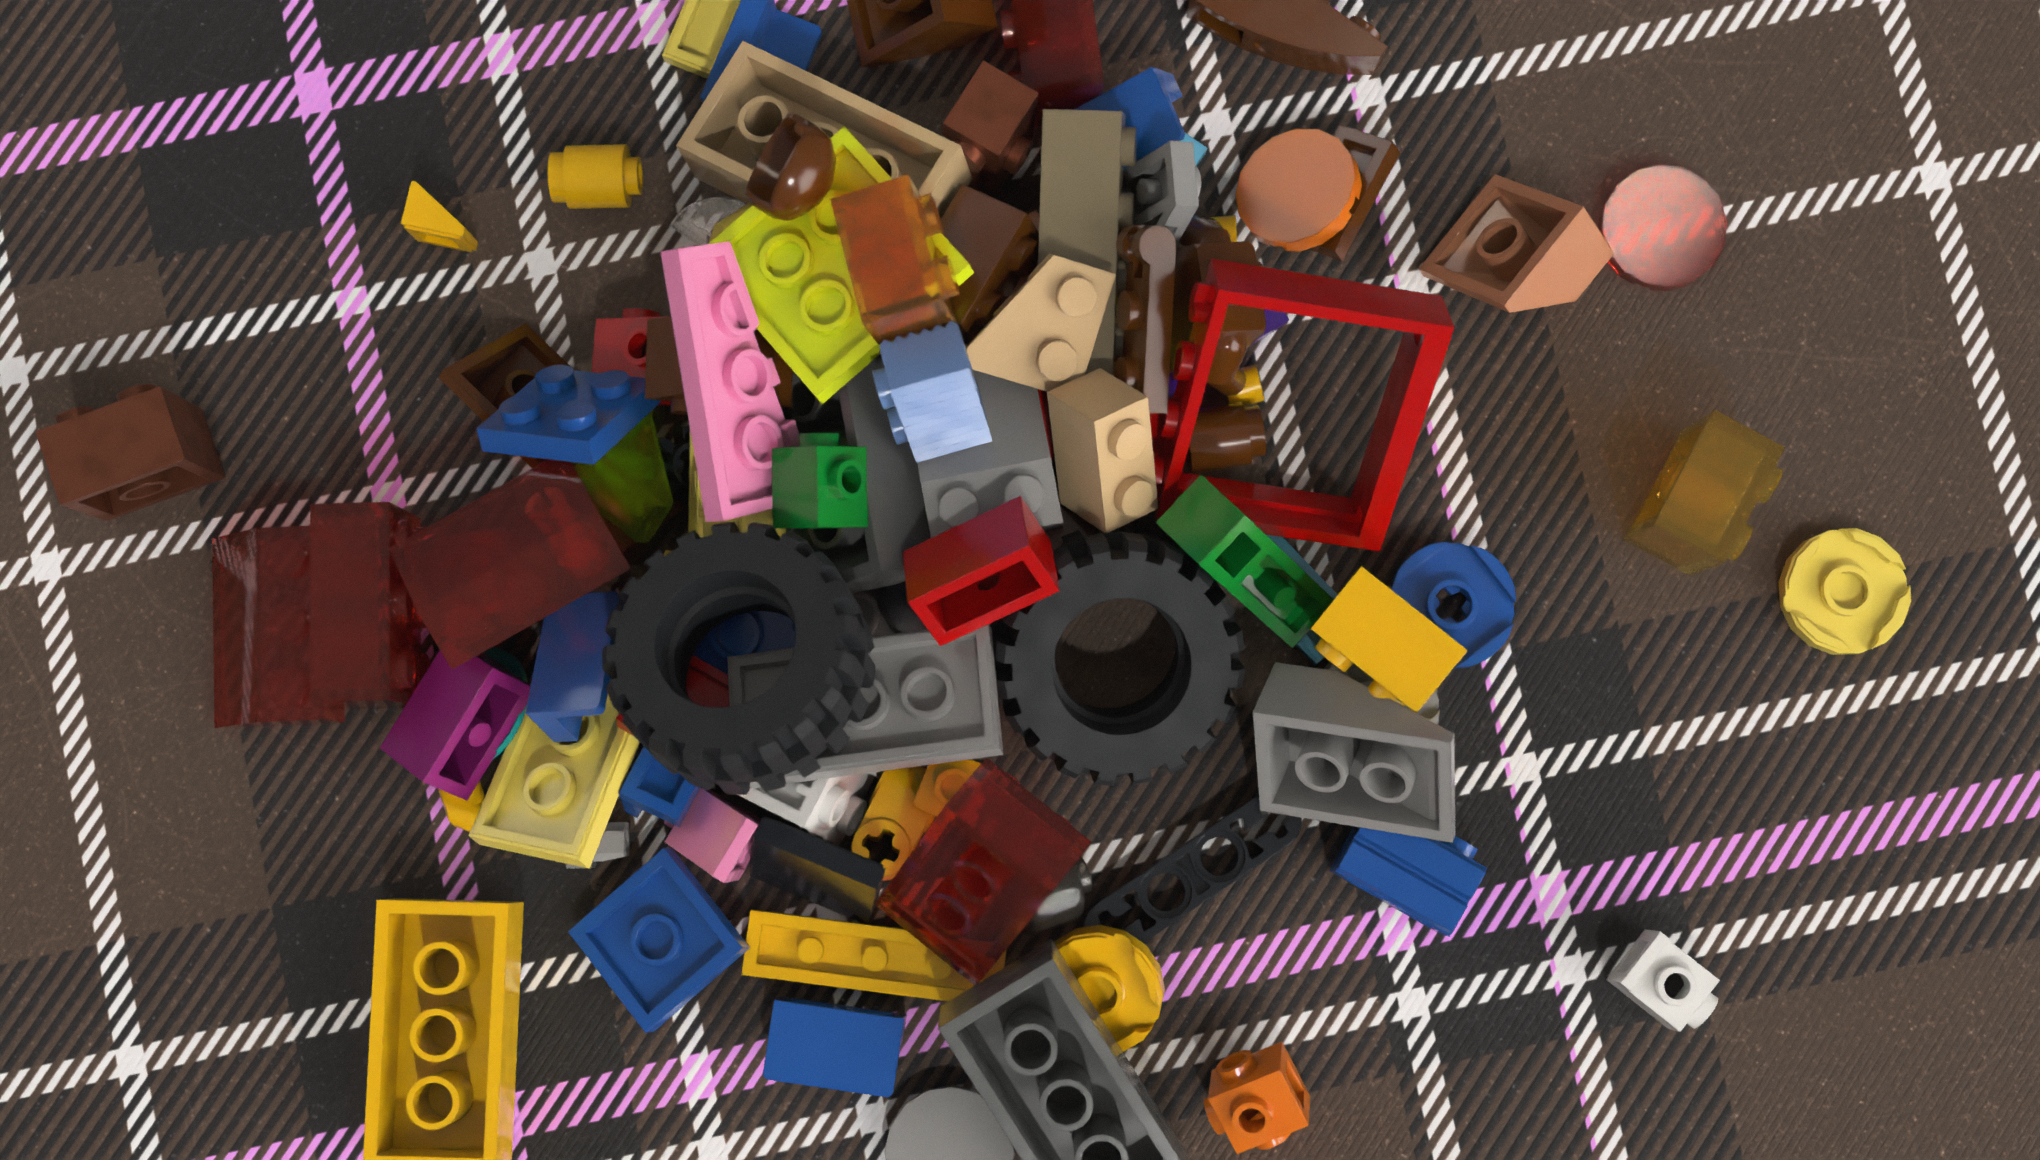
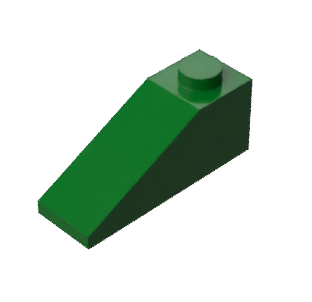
(1245, 561)

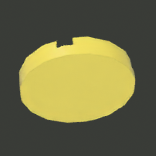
(1844, 591)

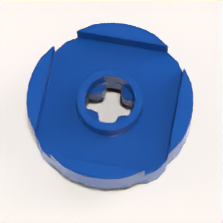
(1481, 581)

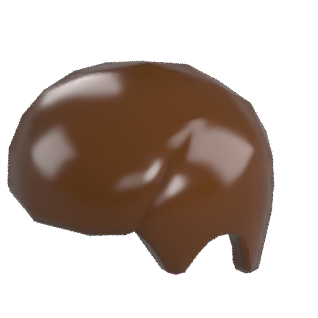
(792, 170)

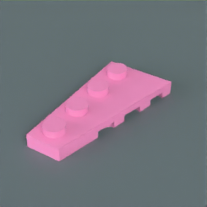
(725, 381)

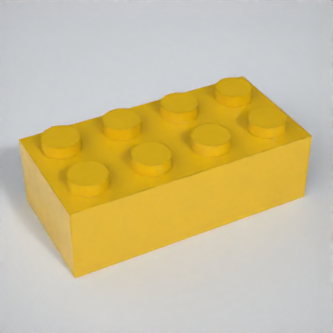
(443, 1030)

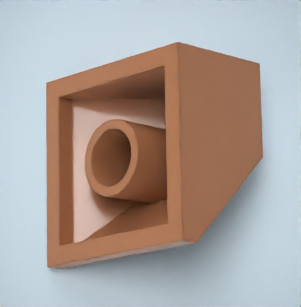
(1519, 249)

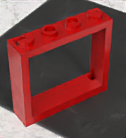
(1292, 512)

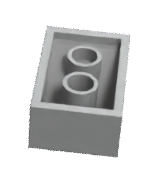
(995, 472)
(1351, 757)

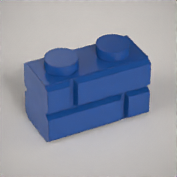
(1412, 874)

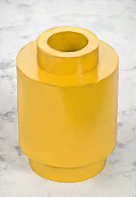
(594, 176)

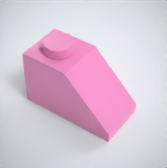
(715, 836)

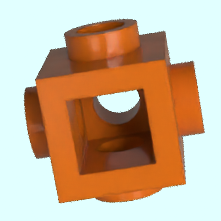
(1257, 1098)

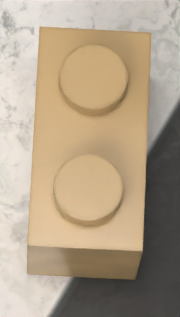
(1103, 450)

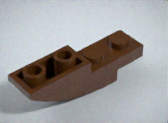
(1294, 33)

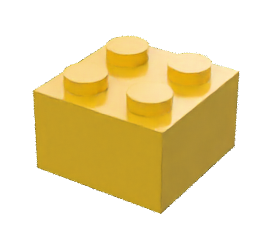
(1387, 641)

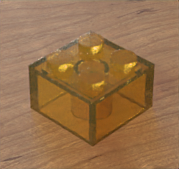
(1707, 494)

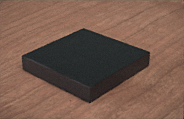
(816, 870)

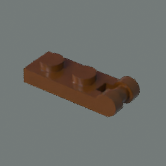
(1147, 311)

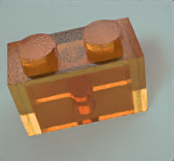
(894, 258)

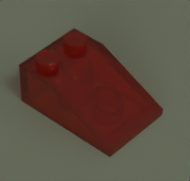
(982, 871)

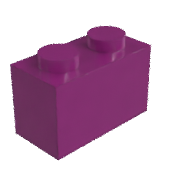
(456, 722)

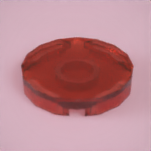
(1663, 227)

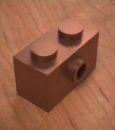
(993, 126)

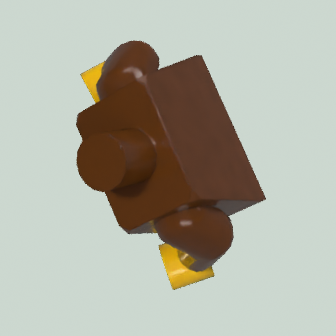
(1242, 325)

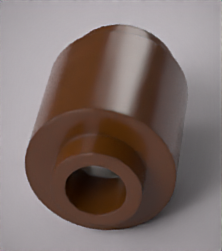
(1226, 437)

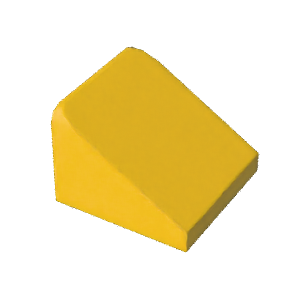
(433, 223)

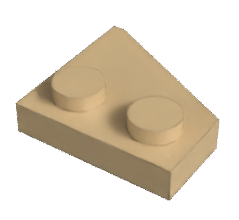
(1047, 327)

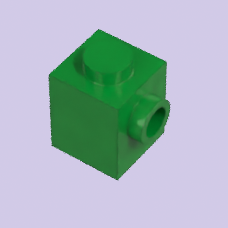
(819, 484)

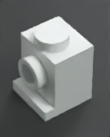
(1643, 976)

